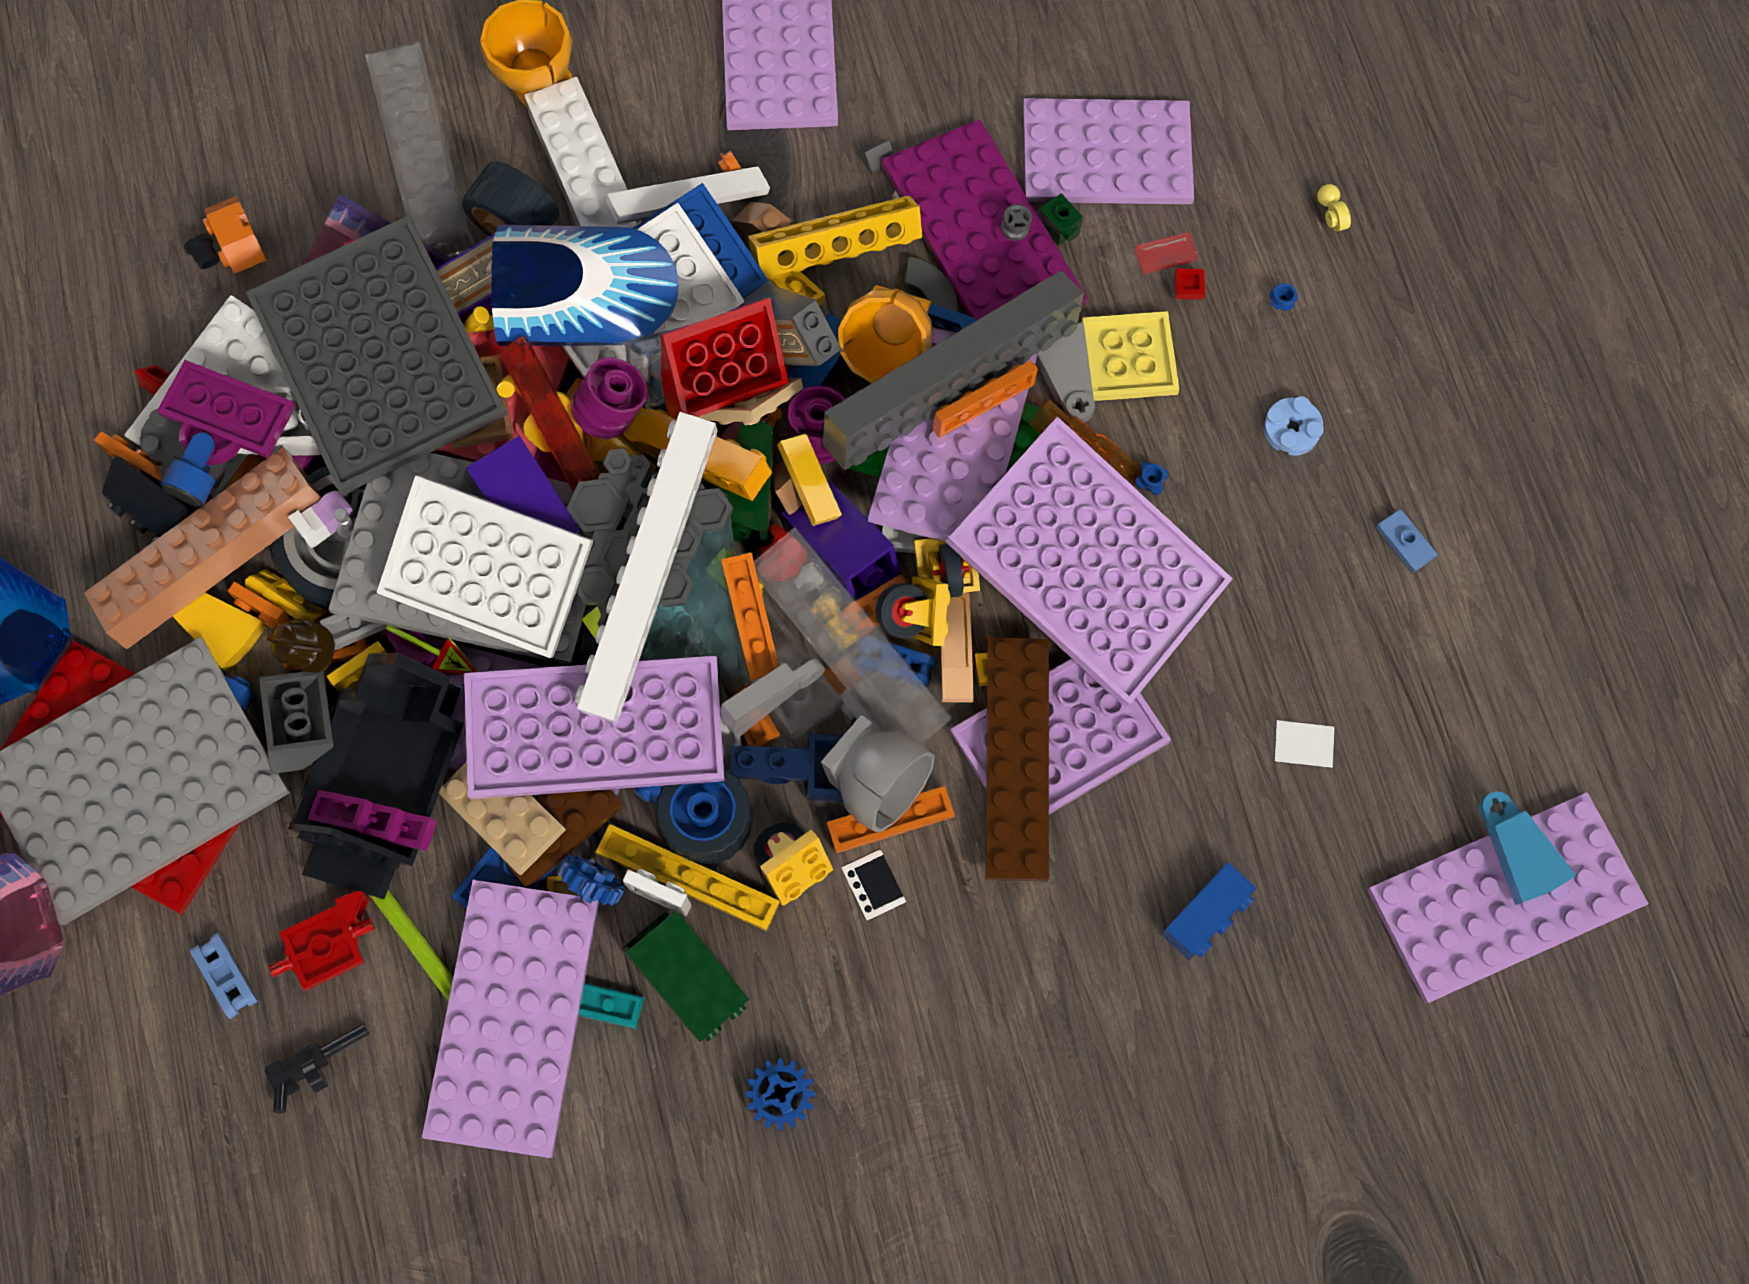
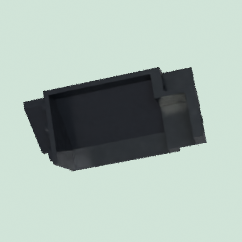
(388, 748)

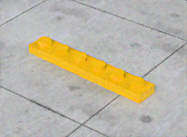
(695, 879)

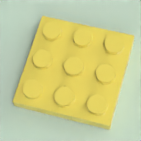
(1131, 356)

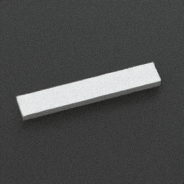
(723, 187)

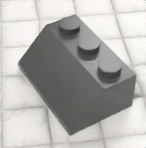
(295, 720)

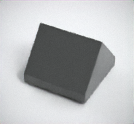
(875, 153)

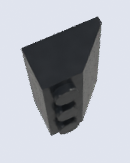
(141, 500)

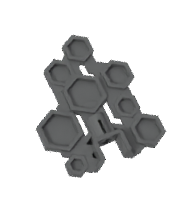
(598, 510)

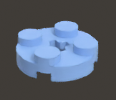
(1299, 411)

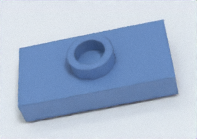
(1406, 541)

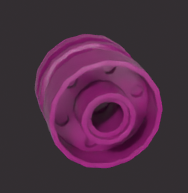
(609, 398)
(807, 417)

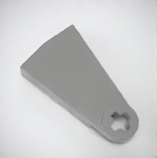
(1068, 373)
(766, 694)

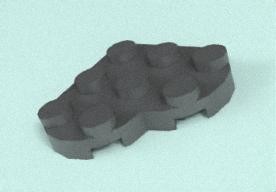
(162, 444)

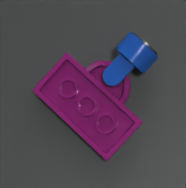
(217, 421)

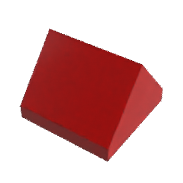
(151, 378)
(353, 906)

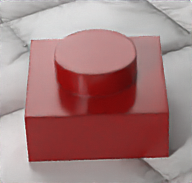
(1189, 284)

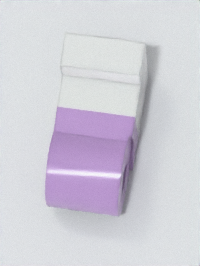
(318, 520)

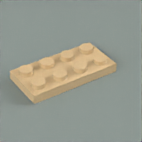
(511, 825)

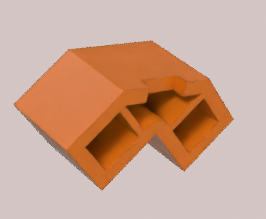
(234, 235)

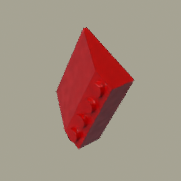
(721, 360)

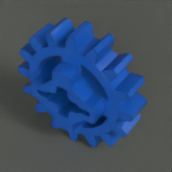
(590, 880)
(766, 1101)

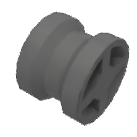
(1016, 215)

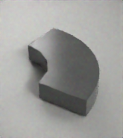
(930, 284)

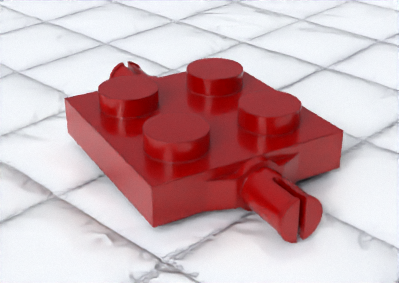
(321, 948)

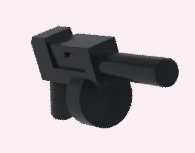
(307, 1064)

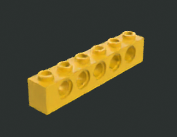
(821, 232)

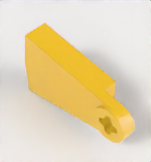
(223, 627)

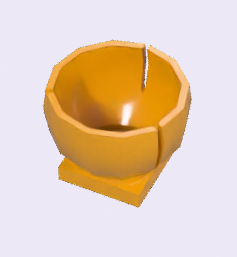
(526, 48)
(884, 332)

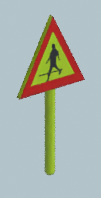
(449, 659)

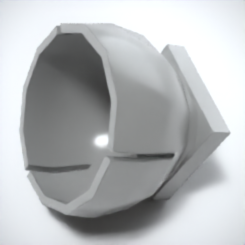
(877, 773)

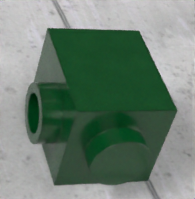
(1061, 219)

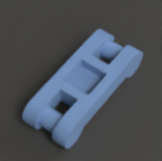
(223, 975)

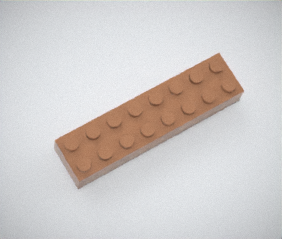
(202, 549)

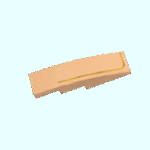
(957, 652)

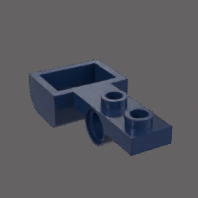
(784, 765)

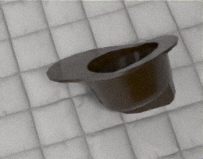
(303, 645)

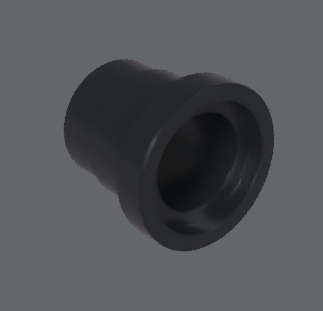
(202, 251)

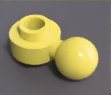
(1338, 213)

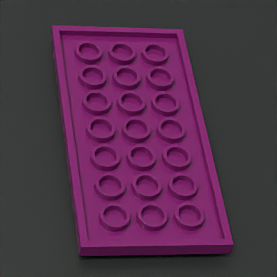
(962, 202)

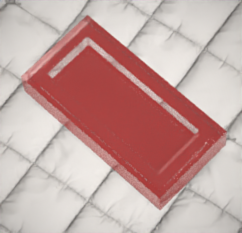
(1166, 253)

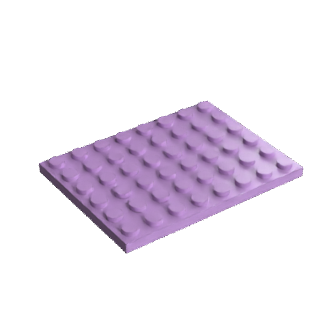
(1089, 561)

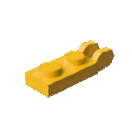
(284, 596)

